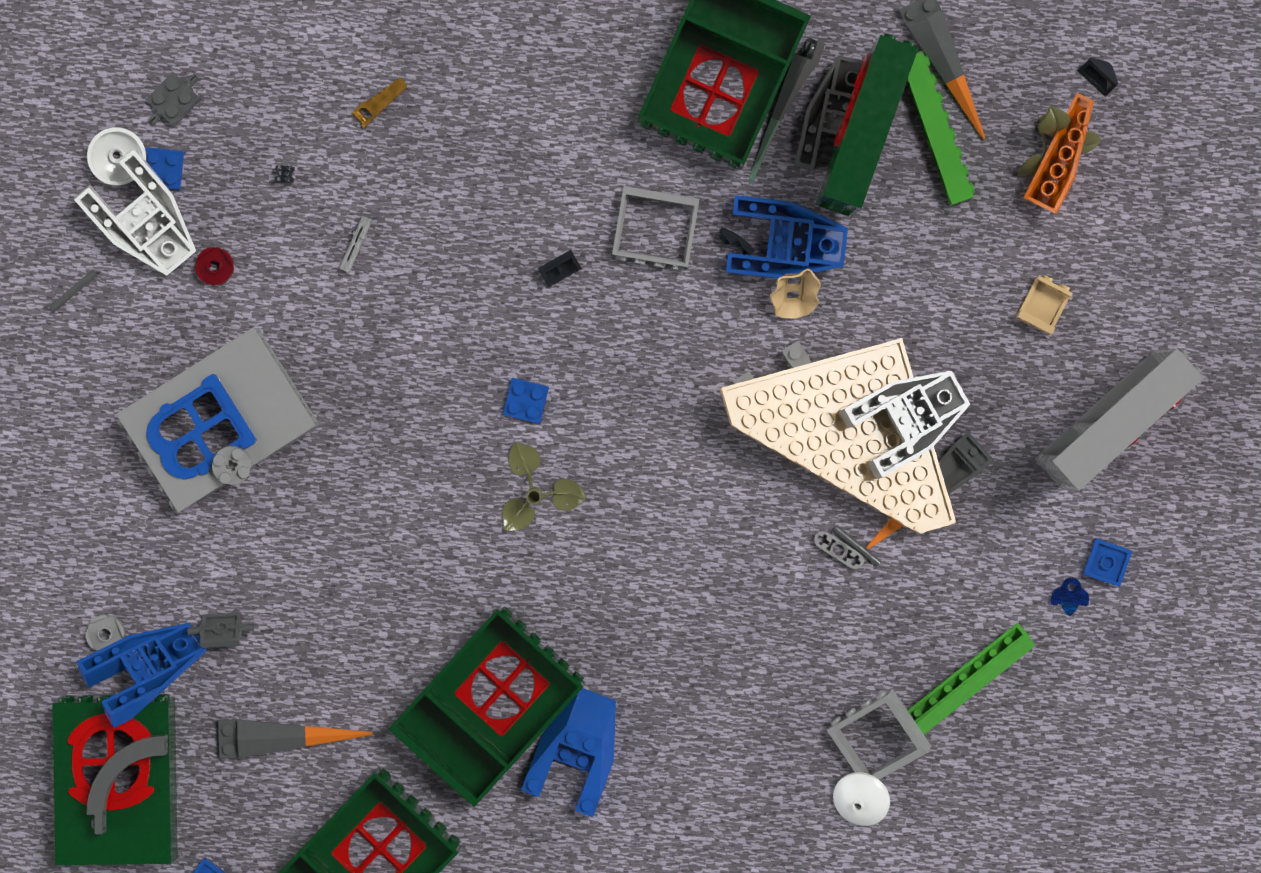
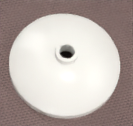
(101, 152)
(867, 792)

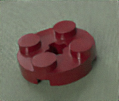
(217, 255)

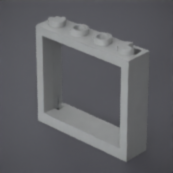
(663, 197)
(909, 725)

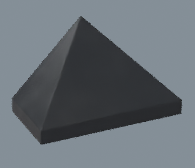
(1099, 74)

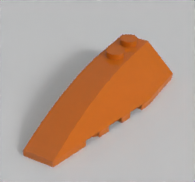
(1061, 159)

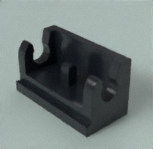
(559, 268)

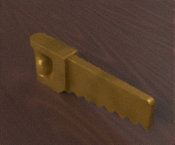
(379, 102)

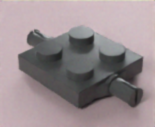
(173, 99)
(220, 630)

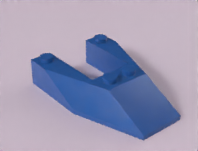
(795, 243)
(150, 659)
(583, 739)

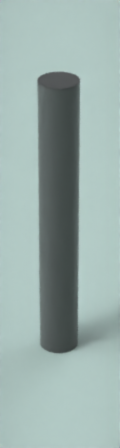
(73, 290)
(856, 545)

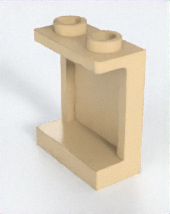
(1044, 304)

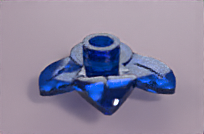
(1070, 599)

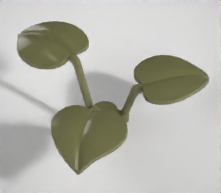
(1049, 123)
(516, 512)

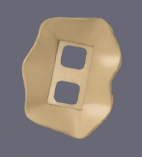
(801, 305)

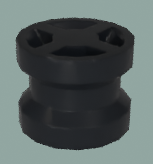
(284, 174)

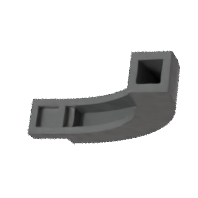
(97, 802)

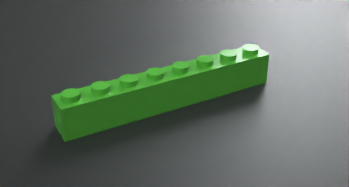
(937, 132)
(971, 678)

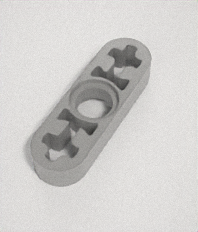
(823, 546)

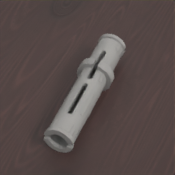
(355, 244)

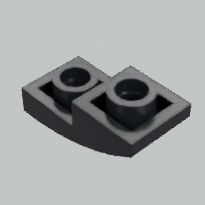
(730, 237)

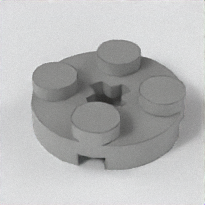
(222, 459)
(96, 627)

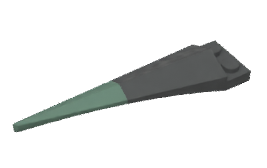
(797, 74)

